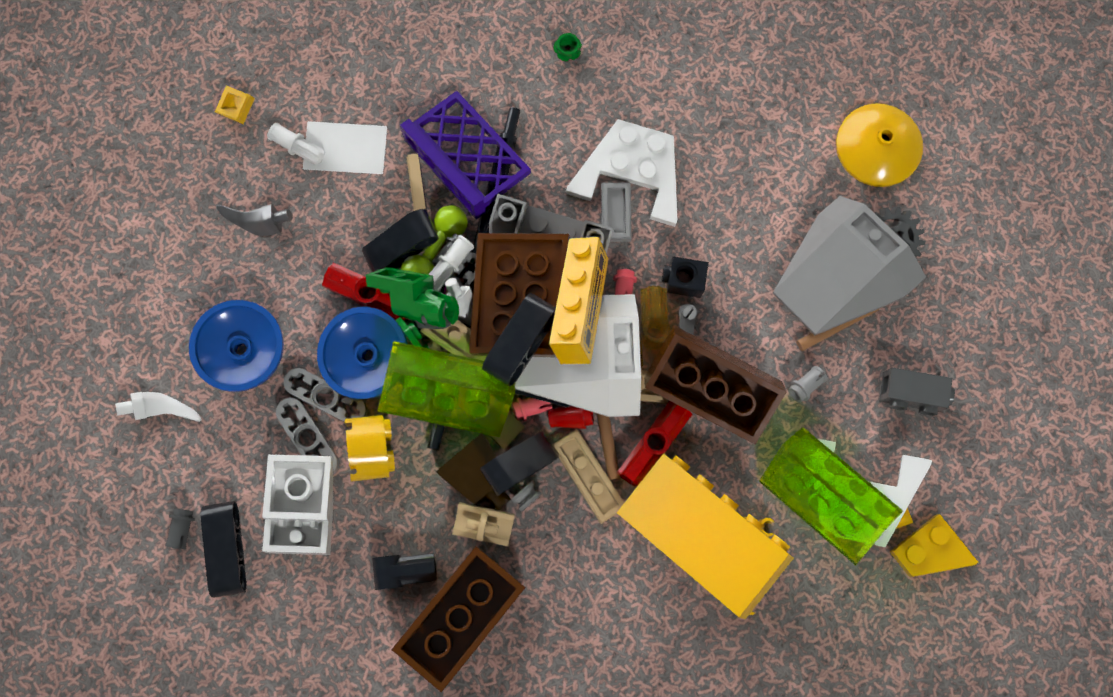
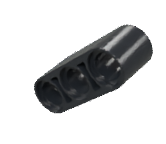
(401, 240)
(520, 340)
(519, 463)
(223, 549)

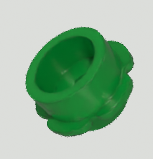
(570, 40)

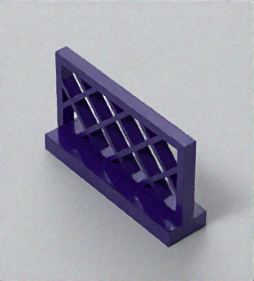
(441, 162)

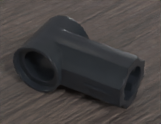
(397, 570)

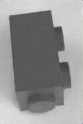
(916, 390)

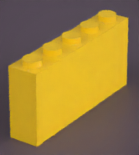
(706, 535)

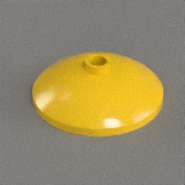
(872, 158)

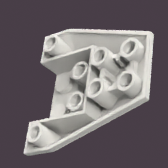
(612, 379)

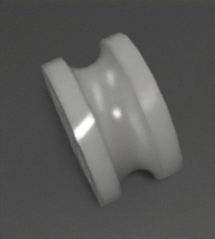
(526, 496)

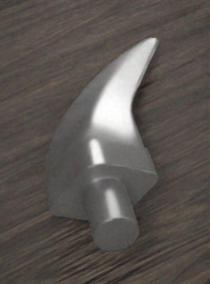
(259, 222)

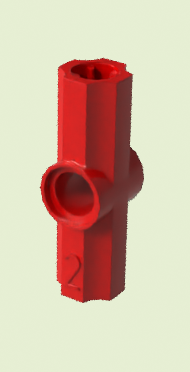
(352, 285)
(642, 457)

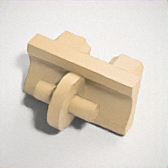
(483, 524)

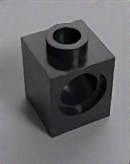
(697, 271)

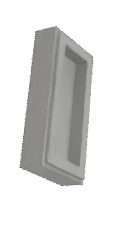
(617, 210)

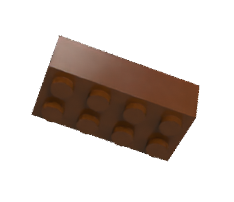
(714, 385)
(458, 619)

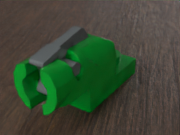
(415, 298)

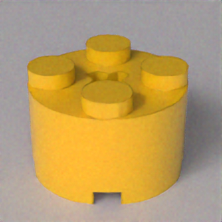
(368, 447)

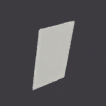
(348, 147)

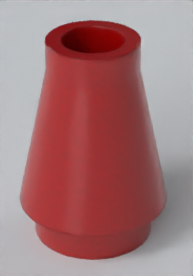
(570, 417)

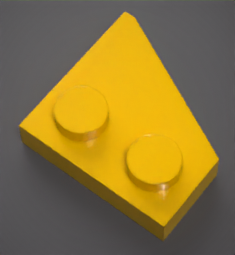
(932, 549)

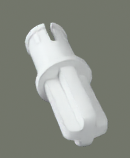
(295, 144)
(450, 261)

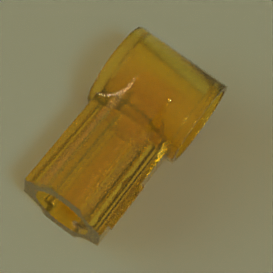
(654, 315)

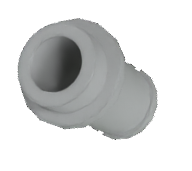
(801, 389)

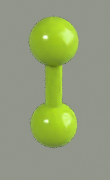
(447, 221)

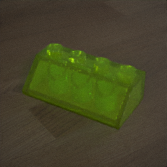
(444, 390)
(829, 495)

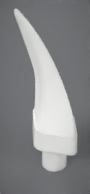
(464, 298)
(152, 403)

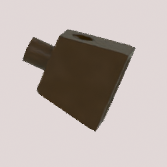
(465, 475)

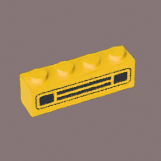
(579, 301)

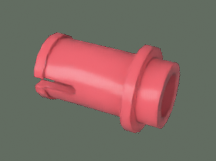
(624, 281)
(529, 407)

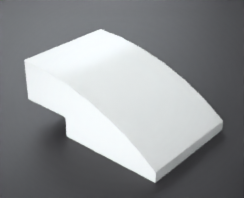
(298, 505)

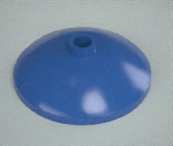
(219, 335)
(344, 348)

